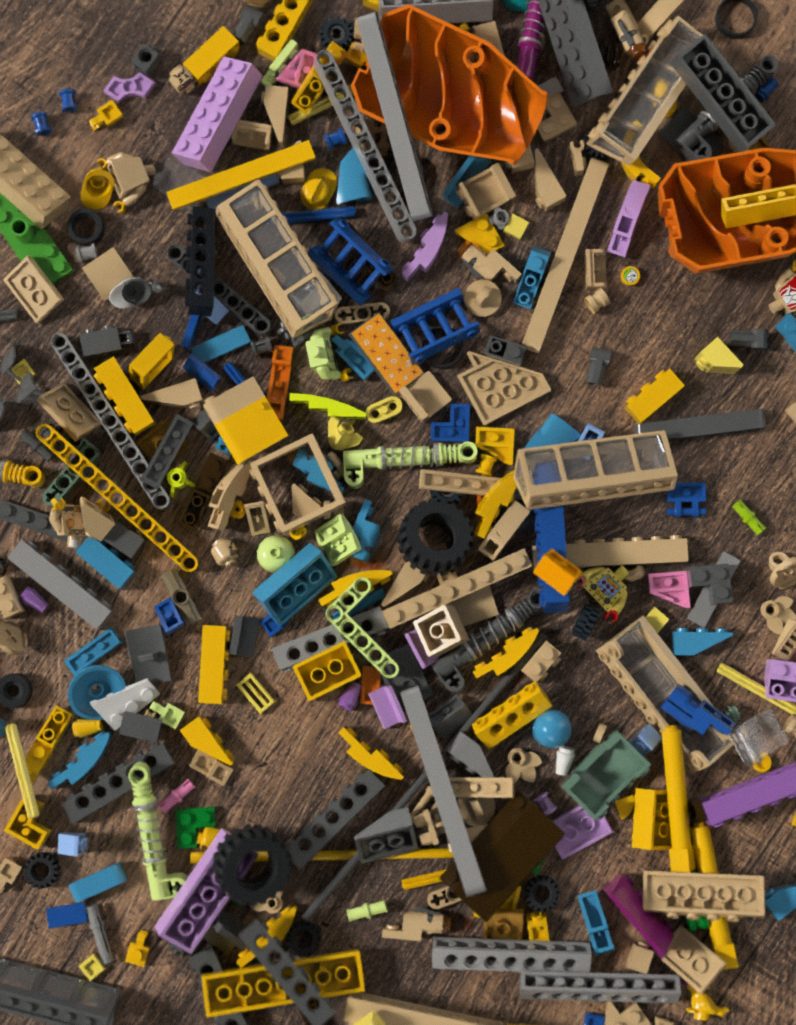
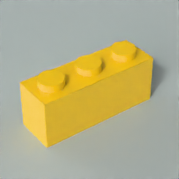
(209, 55)
(653, 395)

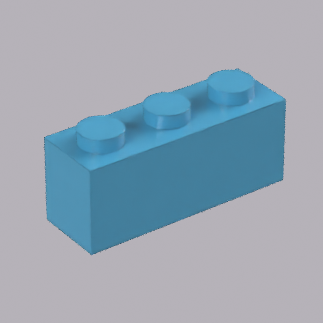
(106, 562)

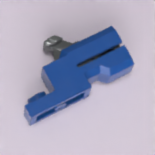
(695, 715)

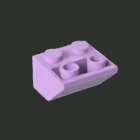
(780, 680)

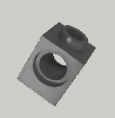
(146, 67)

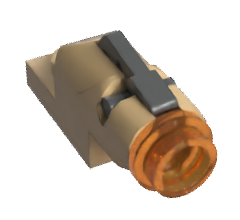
(626, 28)
(488, 265)
(417, 922)

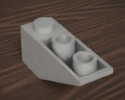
(471, 754)

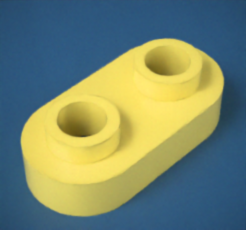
(383, 409)

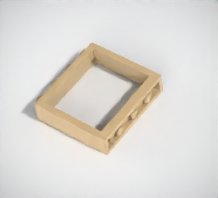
(271, 505)

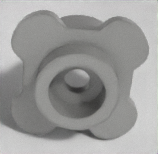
(498, 212)

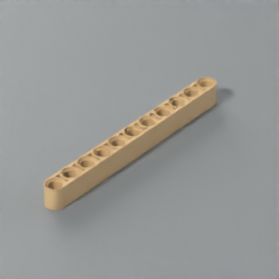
(565, 255)

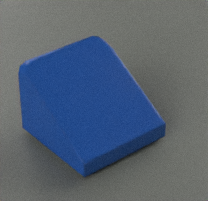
(271, 626)

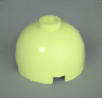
(274, 552)

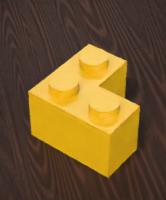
(28, 829)

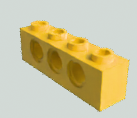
(285, 33)
(500, 724)

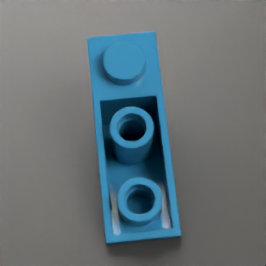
(531, 277)
(694, 642)

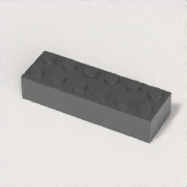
(576, 50)
(722, 93)

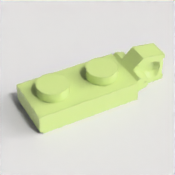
(280, 63)

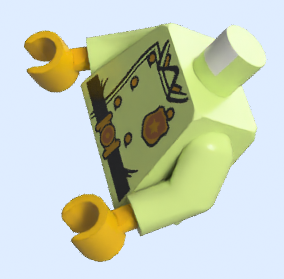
(322, 354)

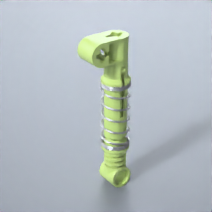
(402, 456)
(147, 819)

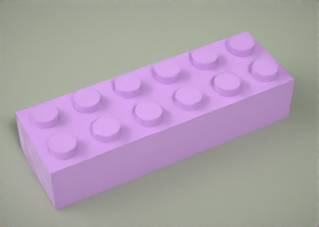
(217, 114)
(198, 900)

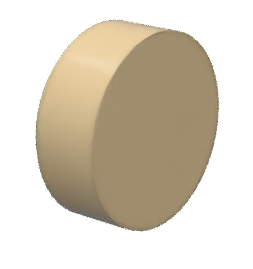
(599, 732)

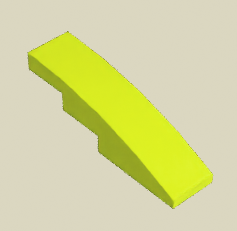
(333, 407)

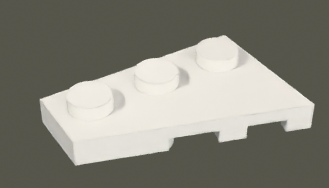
(130, 699)

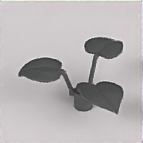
(27, 392)

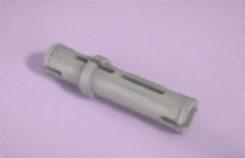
(98, 929)

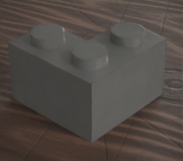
(717, 580)

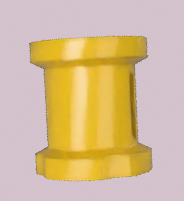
(486, 465)

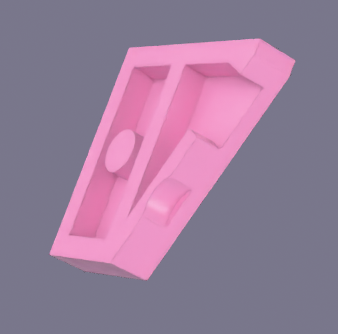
(297, 69)
(670, 587)

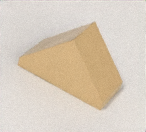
(257, 518)

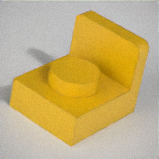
(537, 926)

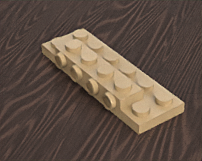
(703, 895)

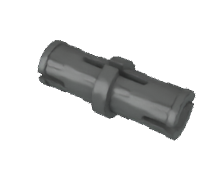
(36, 445)

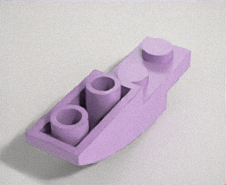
(628, 218)
(432, 242)

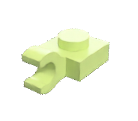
(169, 715)

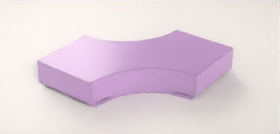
(138, 85)

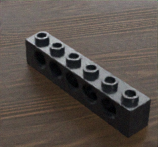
(205, 219)

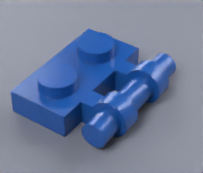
(687, 492)

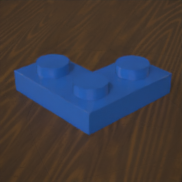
(456, 430)

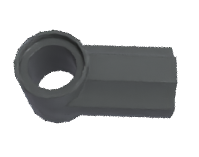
(250, 20)
(754, 339)
(598, 362)

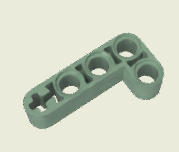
(68, 473)

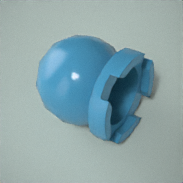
(551, 729)

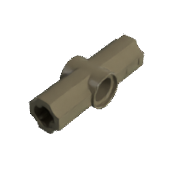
(175, 586)

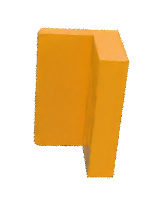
(557, 571)

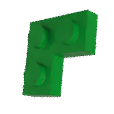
(189, 820)

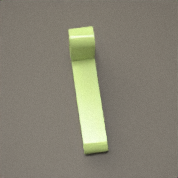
(358, 631)

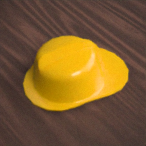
(97, 189)
(318, 189)

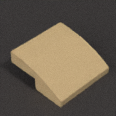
(107, 272)

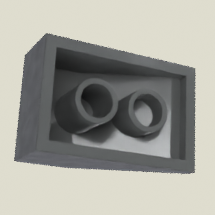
(387, 836)

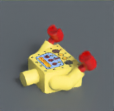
(606, 588)

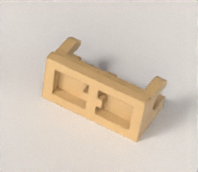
(252, 135)
(595, 269)

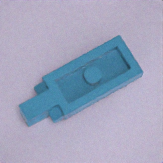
(353, 357)

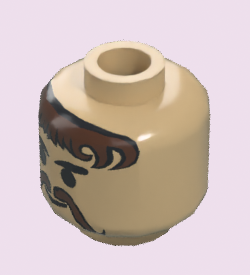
(182, 79)

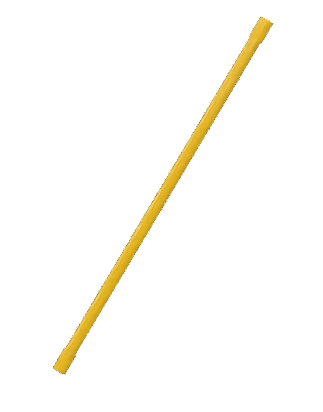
(347, 854)

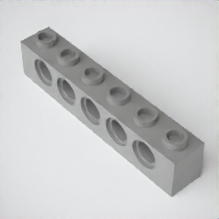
(282, 652)

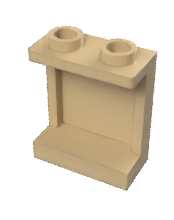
(485, 191)

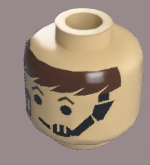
(224, 552)

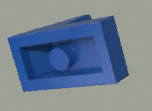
(169, 615)

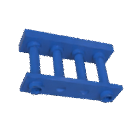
(333, 266)
(435, 308)

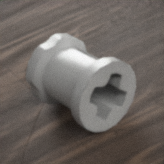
(86, 253)

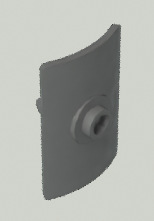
(148, 654)

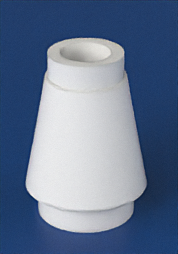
(564, 760)

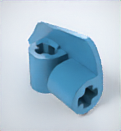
(353, 181)
(553, 432)

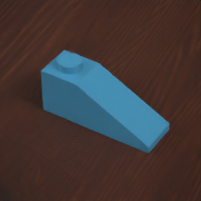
(780, 900)

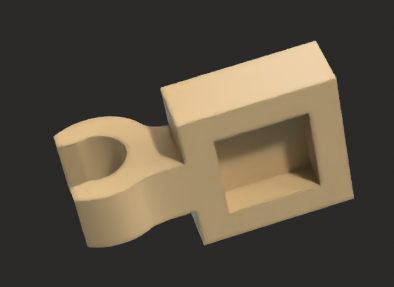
(578, 162)
(8, 872)

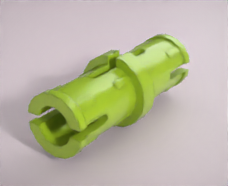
(748, 517)

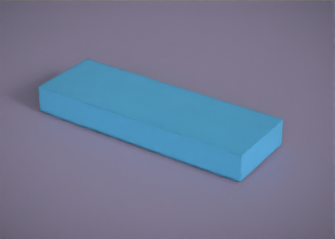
(221, 344)
(93, 651)

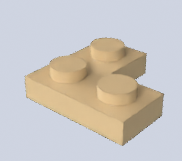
(559, 120)

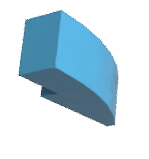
(595, 923)

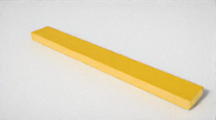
(241, 175)

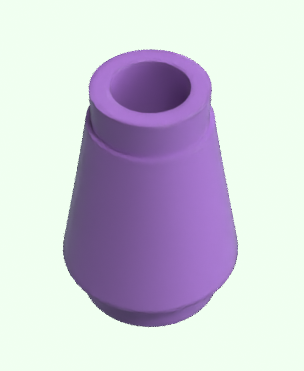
(33, 599)
(349, 698)

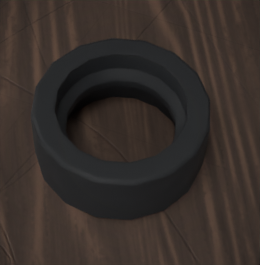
(77, 215)

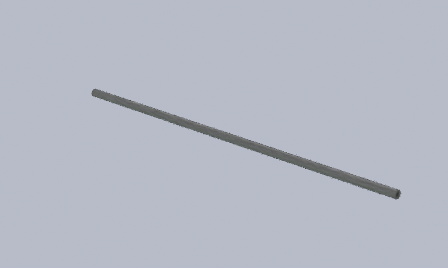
(423, 778)

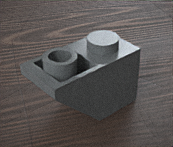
(504, 350)

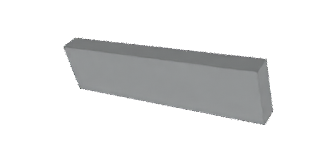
(702, 609)

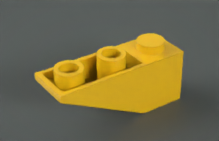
(202, 738)

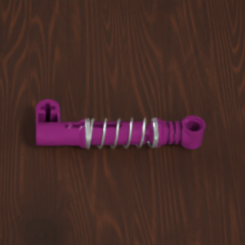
(530, 42)

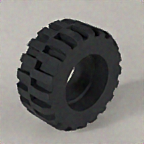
(449, 519)
(265, 884)

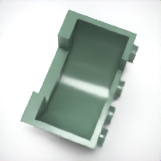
(605, 774)

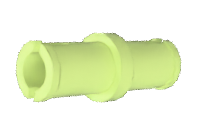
(367, 910)

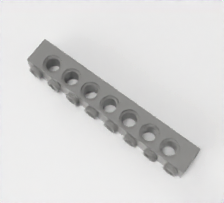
(510, 955)
(599, 987)

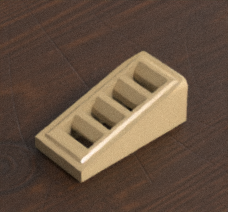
(789, 629)

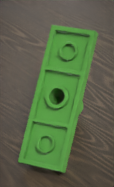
(32, 242)

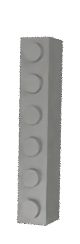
(448, 10)
(60, 584)

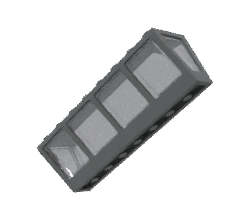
(55, 996)

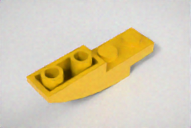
(312, 86)
(499, 494)
(340, 585)
(513, 650)
(47, 741)
(376, 762)
(277, 927)

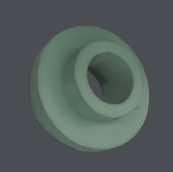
(733, 713)

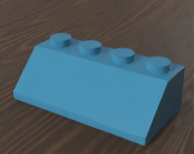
(295, 584)

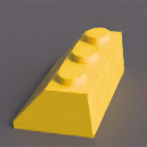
(327, 671)
(651, 820)

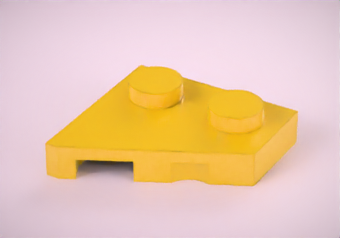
(481, 234)
(496, 442)

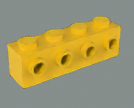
(759, 206)
(124, 396)
(213, 664)

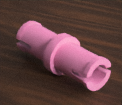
(176, 795)

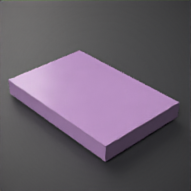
(580, 831)

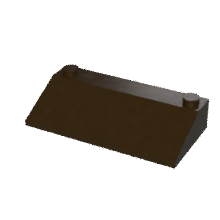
(506, 854)

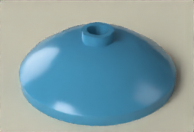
(81, 691)

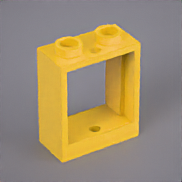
(151, 361)

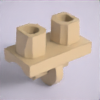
(425, 818)

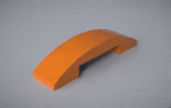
(280, 379)

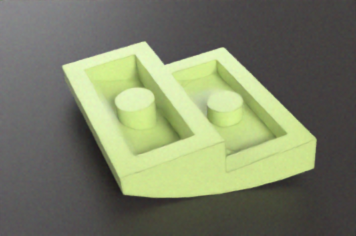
(337, 539)

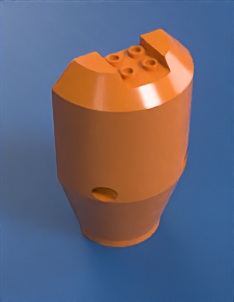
(484, 104)
(692, 210)

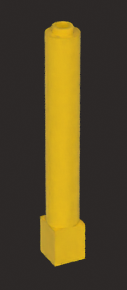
(682, 852)
(706, 863)

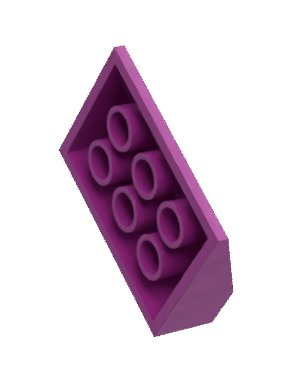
(647, 923)

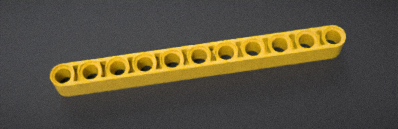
(108, 494)

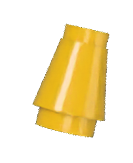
(86, 727)

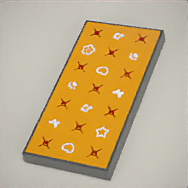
(385, 353)

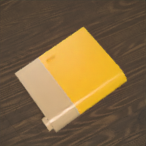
(245, 420)

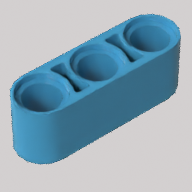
(97, 882)

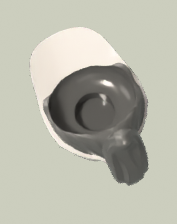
(133, 292)

